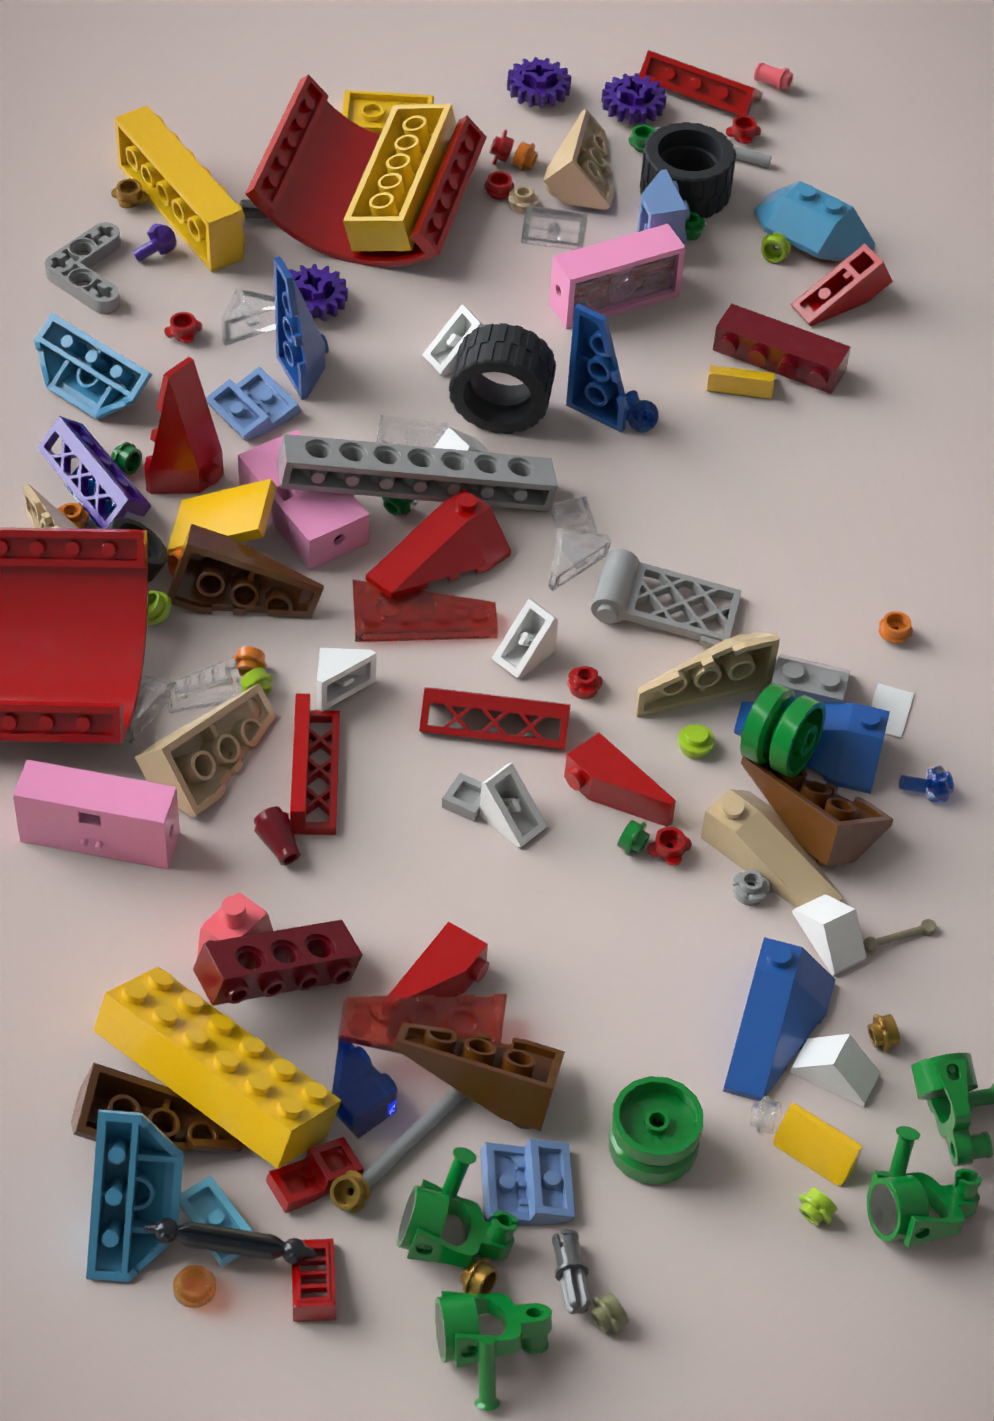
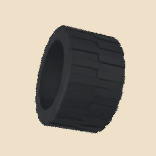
(696, 159)
(507, 351)

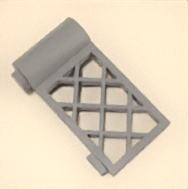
(619, 594)

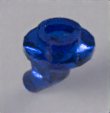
(641, 413)
(936, 785)

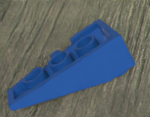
(298, 340)
(594, 373)
(847, 746)
(782, 1009)

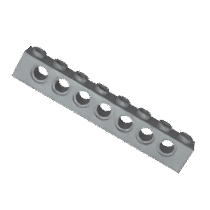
(414, 472)

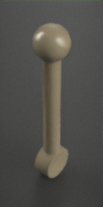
(927, 928)

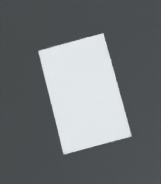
(895, 701)

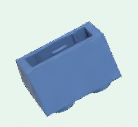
(663, 205)

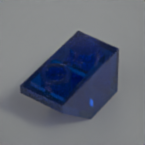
(364, 1092)

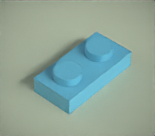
(209, 1205)

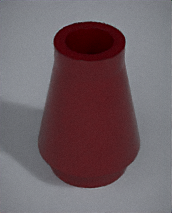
(276, 832)

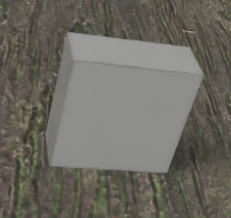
(463, 797)

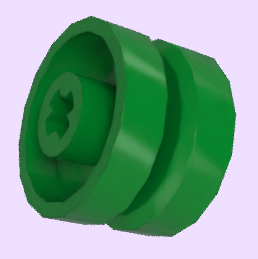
(782, 729)
(655, 1130)

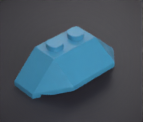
(813, 221)
(87, 370)
(133, 1185)

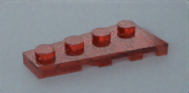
(420, 616)
(377, 1019)

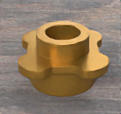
(129, 193)

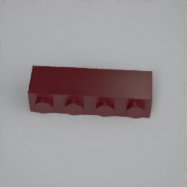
(781, 348)

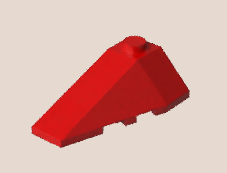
(186, 442)
(450, 541)

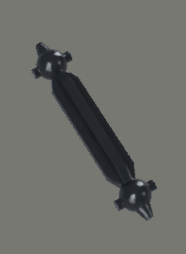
(230, 1240)

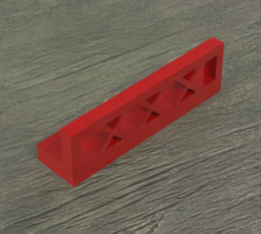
(699, 84)
(495, 703)
(302, 763)

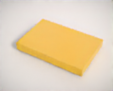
(373, 108)
(235, 512)

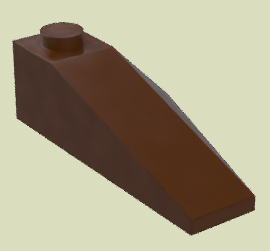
(230, 576)
(819, 818)
(503, 1078)
(169, 1112)

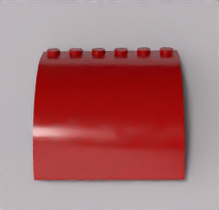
(317, 167)
(71, 632)

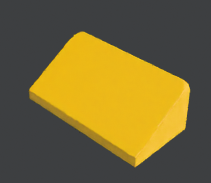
(741, 381)
(817, 1145)

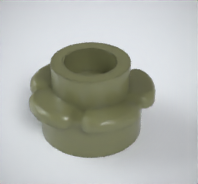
(608, 1314)

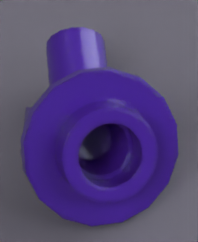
(162, 240)

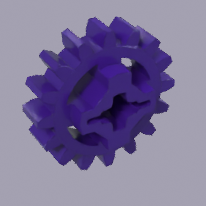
(538, 82)
(633, 99)
(321, 290)

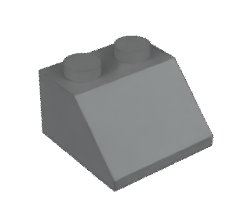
(811, 679)

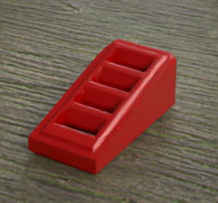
(315, 1307)

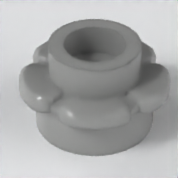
(749, 894)

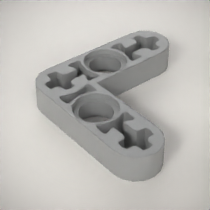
(67, 268)

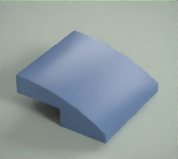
(253, 404)
(528, 1182)

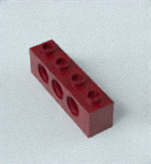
(277, 962)

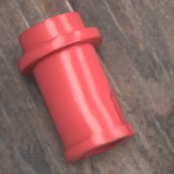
(774, 76)

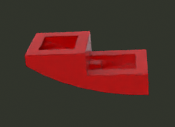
(312, 1177)

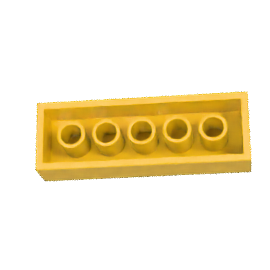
(399, 177)
(180, 188)
(217, 1066)

